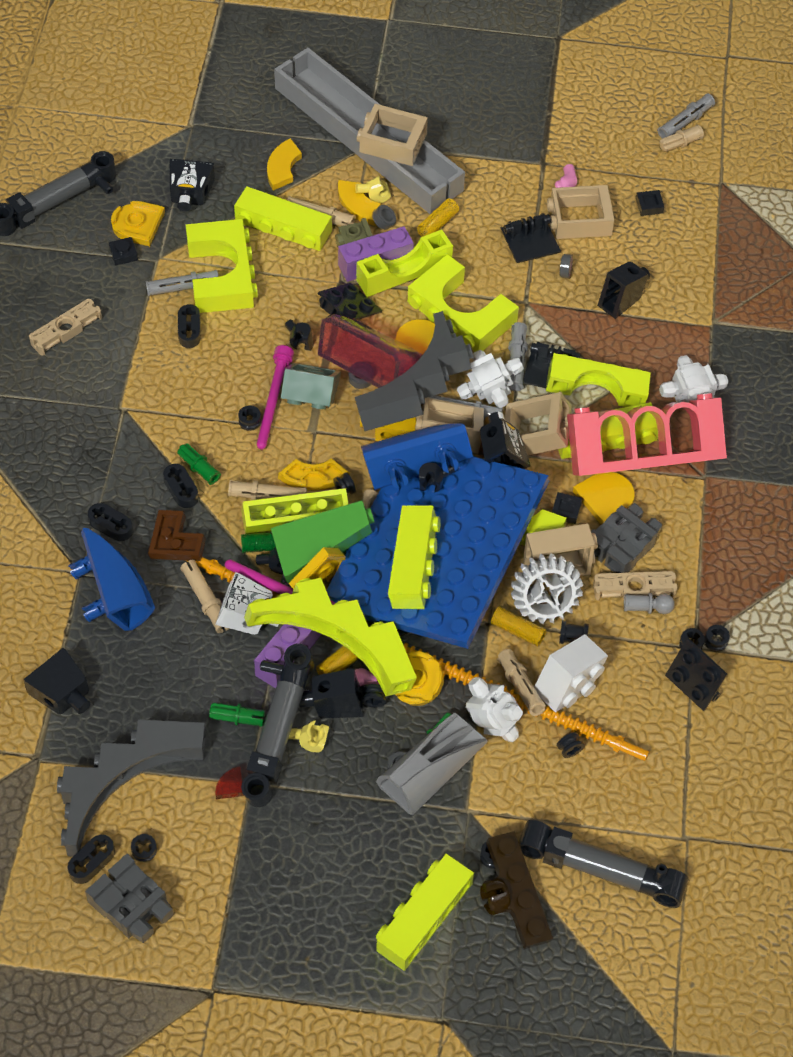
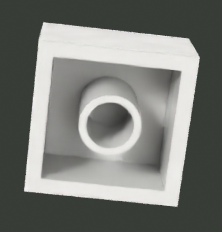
(570, 673)

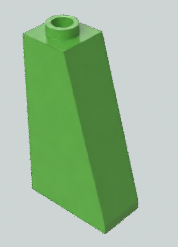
(304, 538)

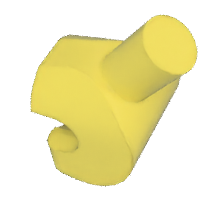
(376, 189)
(311, 736)

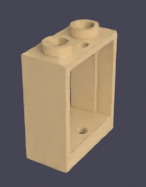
(387, 148)
(577, 197)
(444, 412)
(557, 434)
(563, 540)

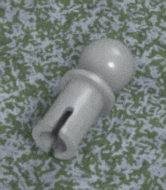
(662, 604)

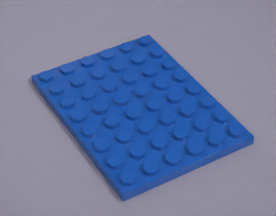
(482, 523)

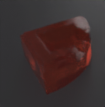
(229, 784)

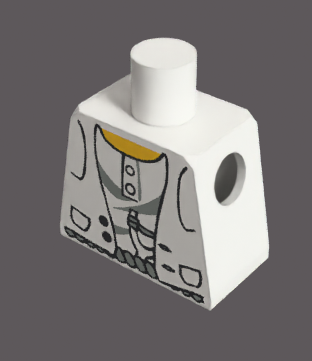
(235, 603)

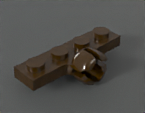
(514, 891)

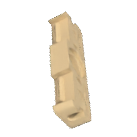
(51, 334)
(616, 584)

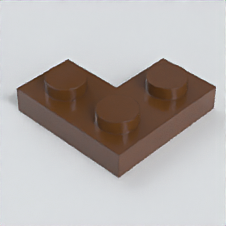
(170, 542)

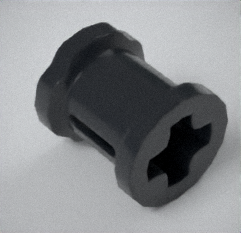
(571, 632)

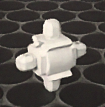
(490, 378)
(692, 380)
(493, 709)

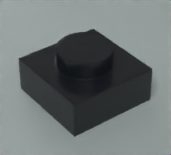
(650, 202)
(123, 251)
(567, 506)

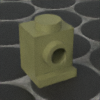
(353, 232)

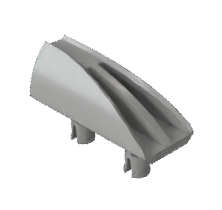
(431, 763)

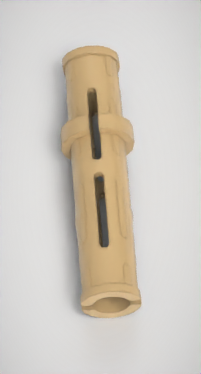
(338, 218)
(261, 491)
(210, 604)
(517, 675)

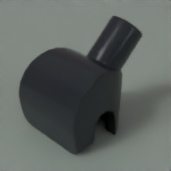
(300, 334)
(432, 474)
(271, 559)

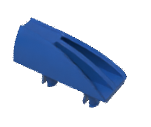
(403, 455)
(119, 584)

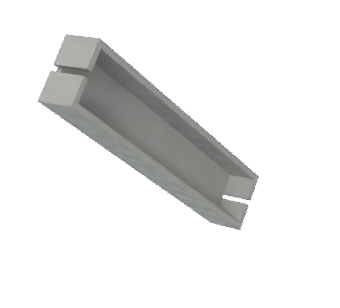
(342, 110)

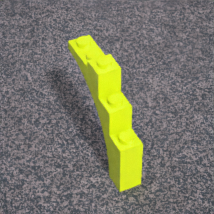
(344, 622)

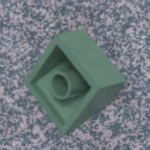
(310, 385)

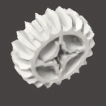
(529, 600)

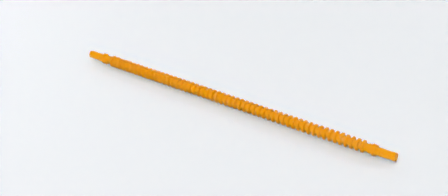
(615, 742)

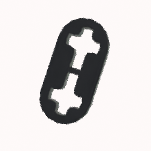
(193, 325)
(176, 488)
(108, 524)
(88, 856)

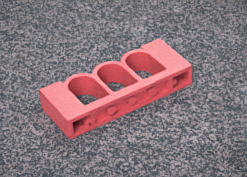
(706, 432)

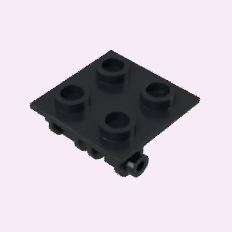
(530, 238)
(347, 302)
(539, 362)
(696, 675)

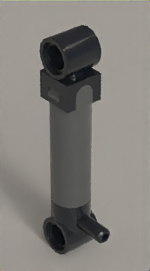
(22, 209)
(265, 762)
(560, 849)

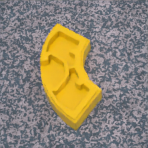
(280, 164)
(355, 202)
(311, 476)

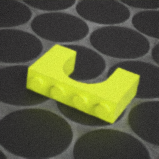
(226, 240)
(477, 328)

